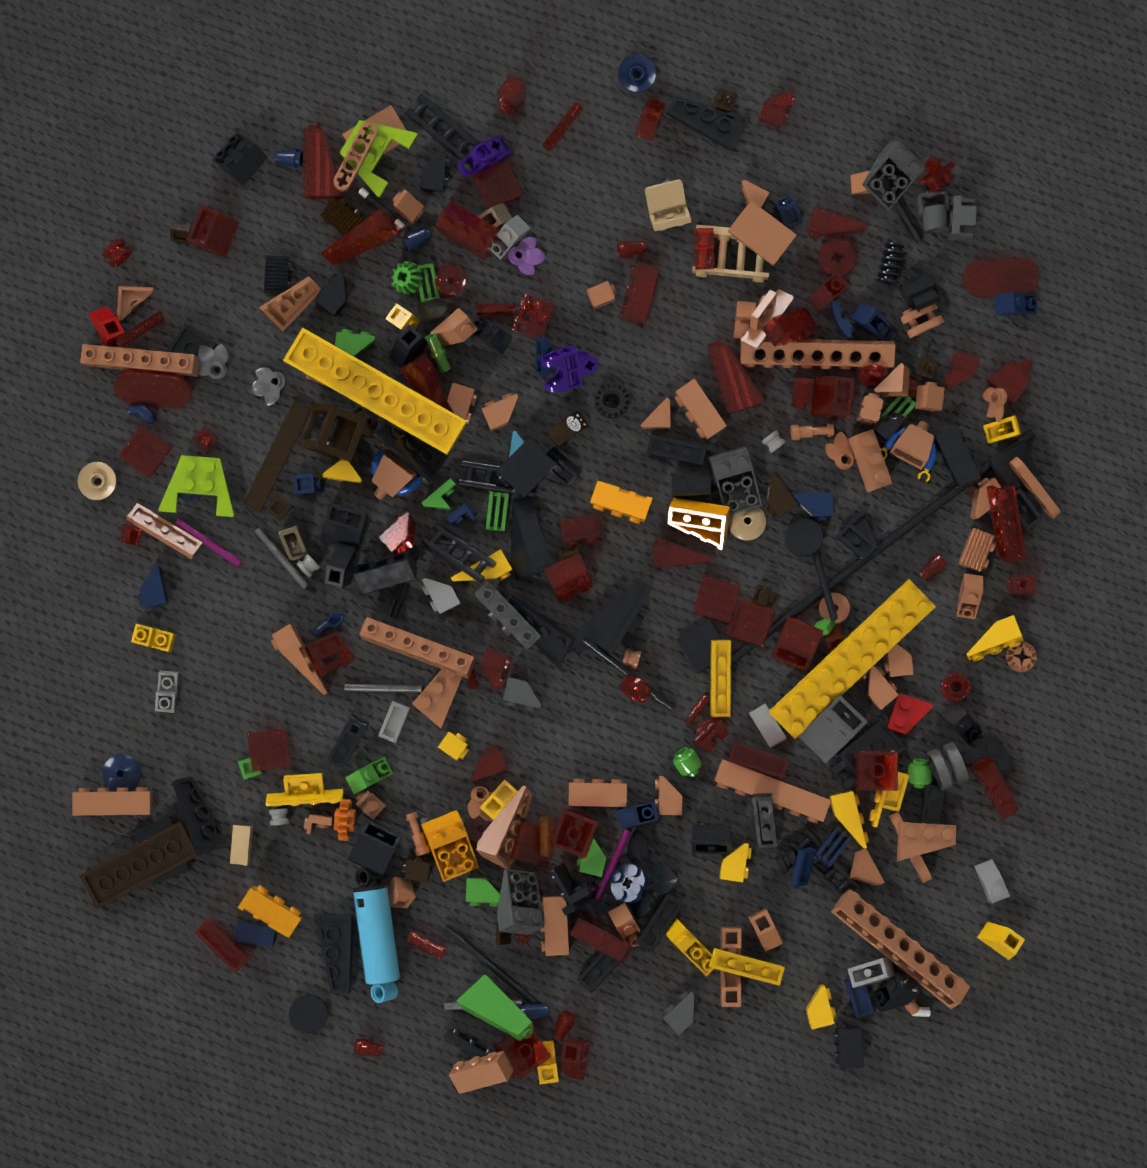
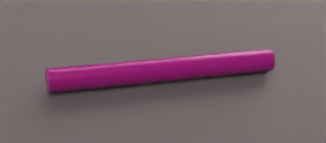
(208, 542)
(612, 864)

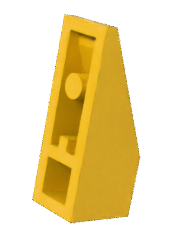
(501, 570)

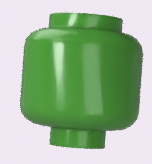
(687, 762)
(920, 773)

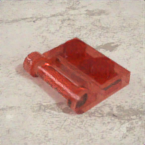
(326, 648)

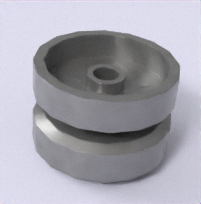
(948, 766)

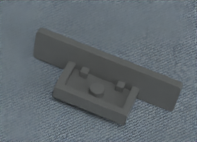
(512, 621)

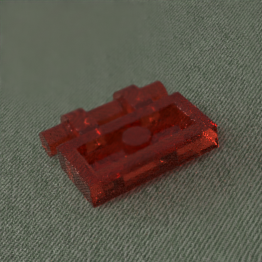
(532, 326)

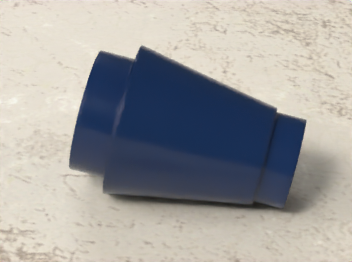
(290, 158)
(414, 239)
(534, 1011)

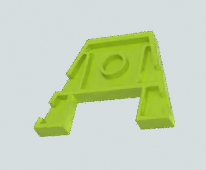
(381, 143)
(198, 477)

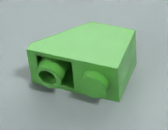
(354, 343)
(369, 775)
(594, 862)
(481, 890)

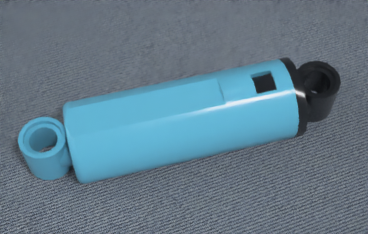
(376, 935)

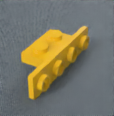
(304, 790)
(889, 799)

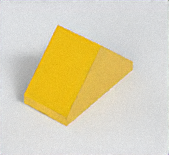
(1002, 430)
(343, 472)

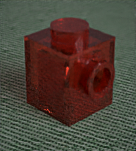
(1021, 585)

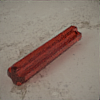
(562, 127)
(140, 329)

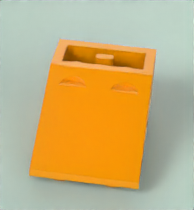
(450, 845)

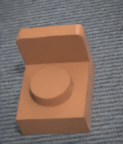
(370, 803)
(320, 820)

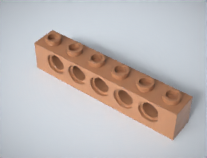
(139, 359)
(417, 647)

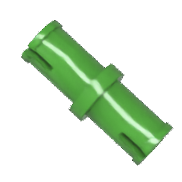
(438, 352)

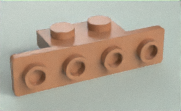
(769, 306)

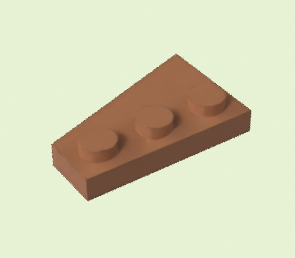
(291, 303)
(438, 696)
(923, 838)

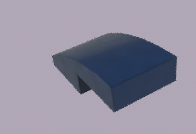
(844, 325)

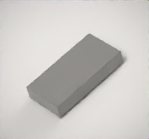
(394, 721)

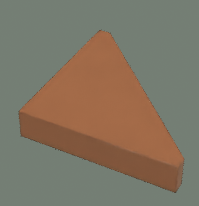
(131, 298)

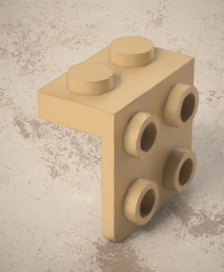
(667, 205)

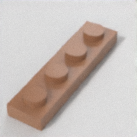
(164, 531)

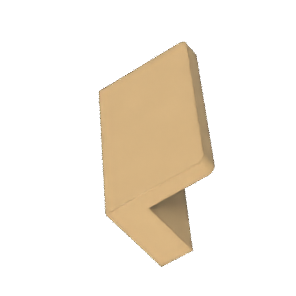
(241, 845)

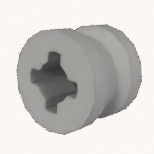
(773, 441)
(308, 565)
(279, 816)

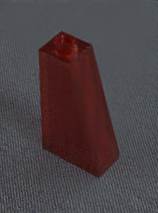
(318, 166)
(732, 380)

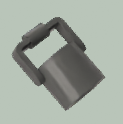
(934, 216)

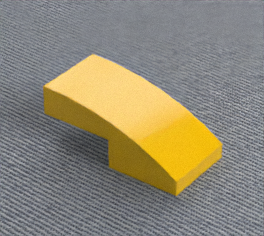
(498, 799)
(548, 1070)

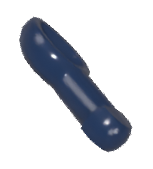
(332, 620)

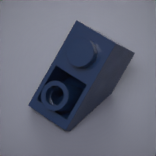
(1015, 304)
(637, 814)

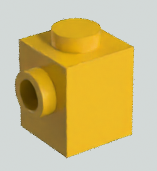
(454, 745)

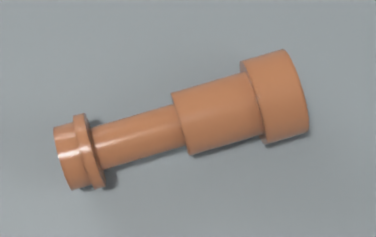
(808, 431)
(418, 837)

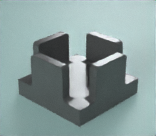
(961, 218)

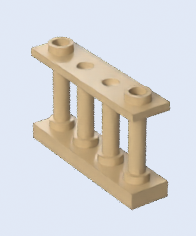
(723, 236)

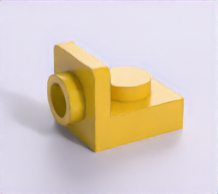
(402, 318)

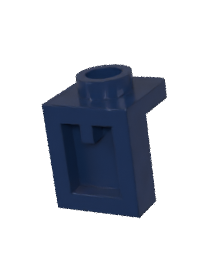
(789, 212)
(309, 483)
(458, 515)

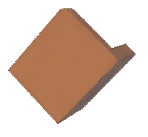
(400, 892)

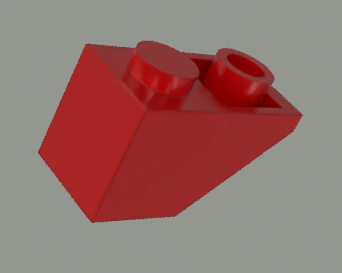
(106, 325)

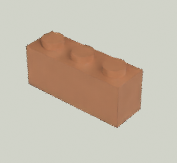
(699, 410)
(870, 460)
(598, 793)
(555, 926)
(481, 1072)

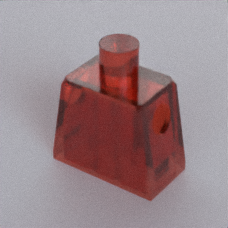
(1012, 379)

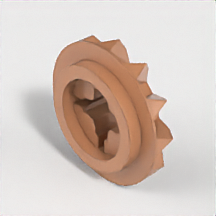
(1026, 664)

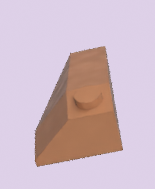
(292, 647)
(501, 834)

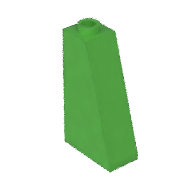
(494, 1007)

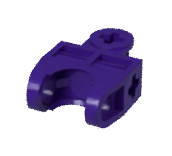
(485, 155)
(569, 367)

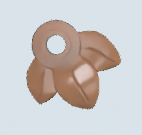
(996, 399)
(839, 449)
(475, 803)

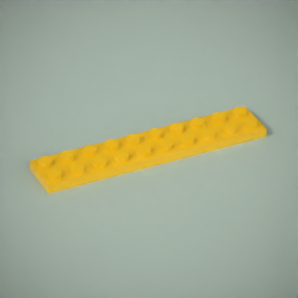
(375, 391)
(852, 658)

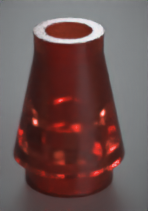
(628, 249)
(933, 566)
(564, 1023)
(365, 1047)

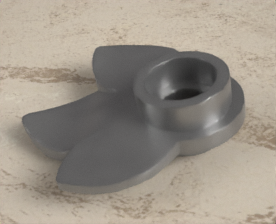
(210, 358)
(265, 385)

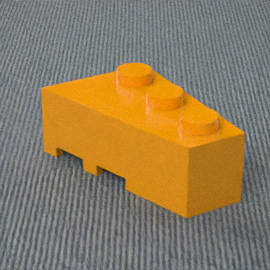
(620, 502)
(700, 519)
(271, 910)

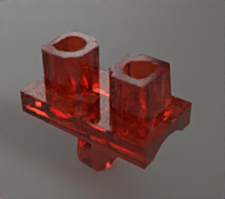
(937, 171)
(707, 731)

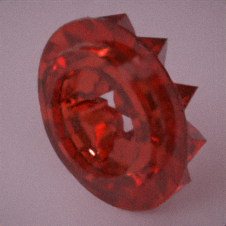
(877, 371)

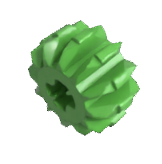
(406, 277)

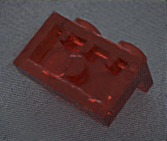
(579, 529)

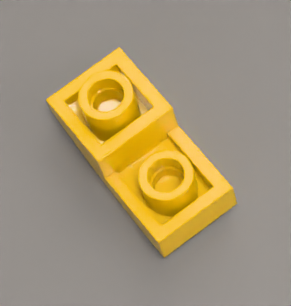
(153, 638)

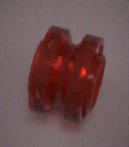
(117, 252)
(961, 681)

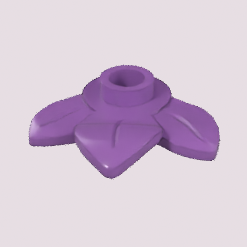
(529, 255)

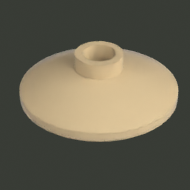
(87, 479)
(750, 531)

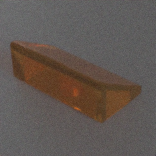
(546, 826)

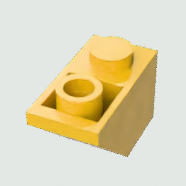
(734, 865)
(1001, 939)
(819, 1009)

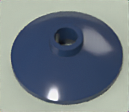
(633, 64)
(131, 771)

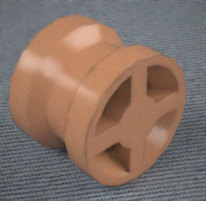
(631, 658)

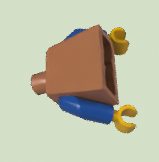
(913, 446)
(393, 475)

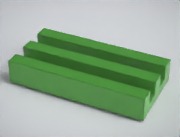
(424, 267)
(907, 399)
(499, 495)

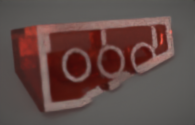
(367, 236)
(424, 379)

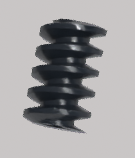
(891, 263)

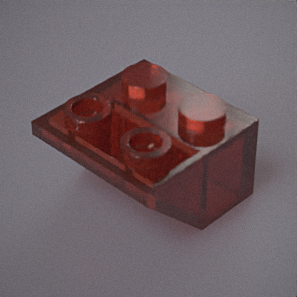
(212, 231)
(832, 396)
(569, 578)
(796, 643)

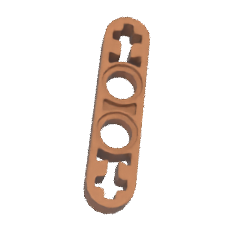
(357, 157)
(1034, 487)
(917, 861)

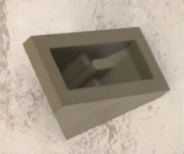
(293, 543)

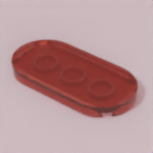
(1000, 276)
(152, 388)

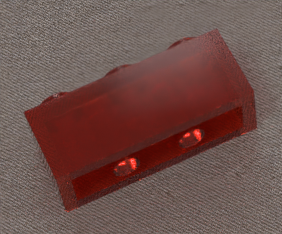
(511, 95)
(639, 293)
(790, 327)
(758, 760)
(995, 787)
(601, 940)
(222, 944)

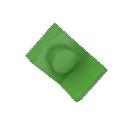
(435, 499)

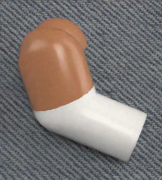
(918, 1011)

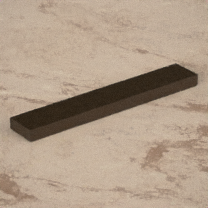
(277, 456)

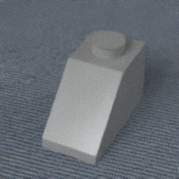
(991, 881)
(871, 972)

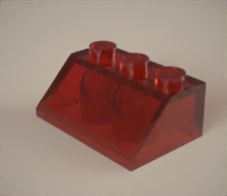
(467, 230)

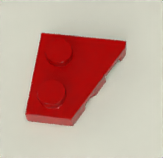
(907, 713)

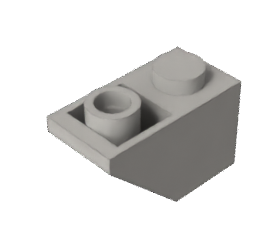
(509, 236)
(443, 595)

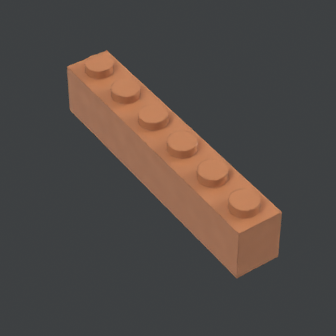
(783, 794)

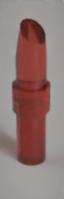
(697, 709)

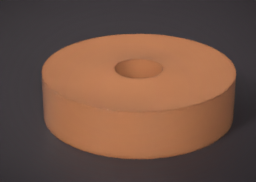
(842, 604)

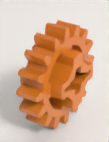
(344, 820)

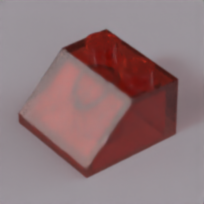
(876, 771)
(575, 833)
(523, 1054)

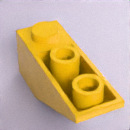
(999, 636)
(845, 810)
(690, 946)

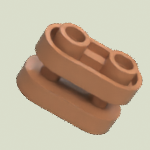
(910, 316)

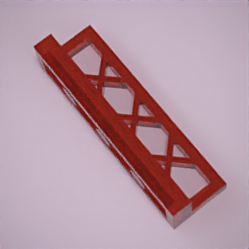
(1006, 523)

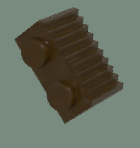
(340, 216)

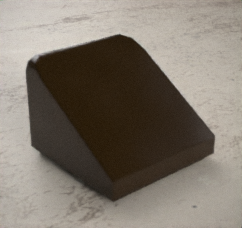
(502, 938)

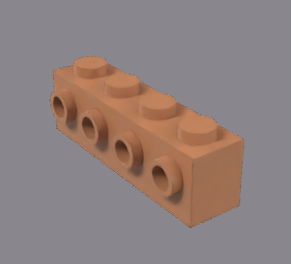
(112, 802)

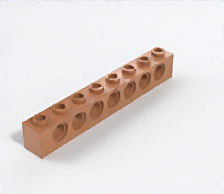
(885, 349)
(905, 958)

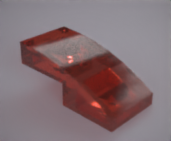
(704, 248)

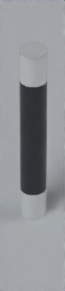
(376, 204)

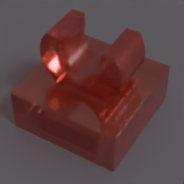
(205, 439)
(130, 534)

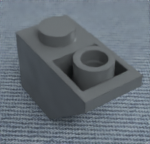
(520, 692)
(682, 1013)

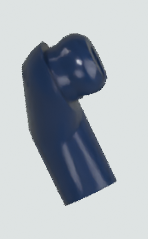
(144, 411)

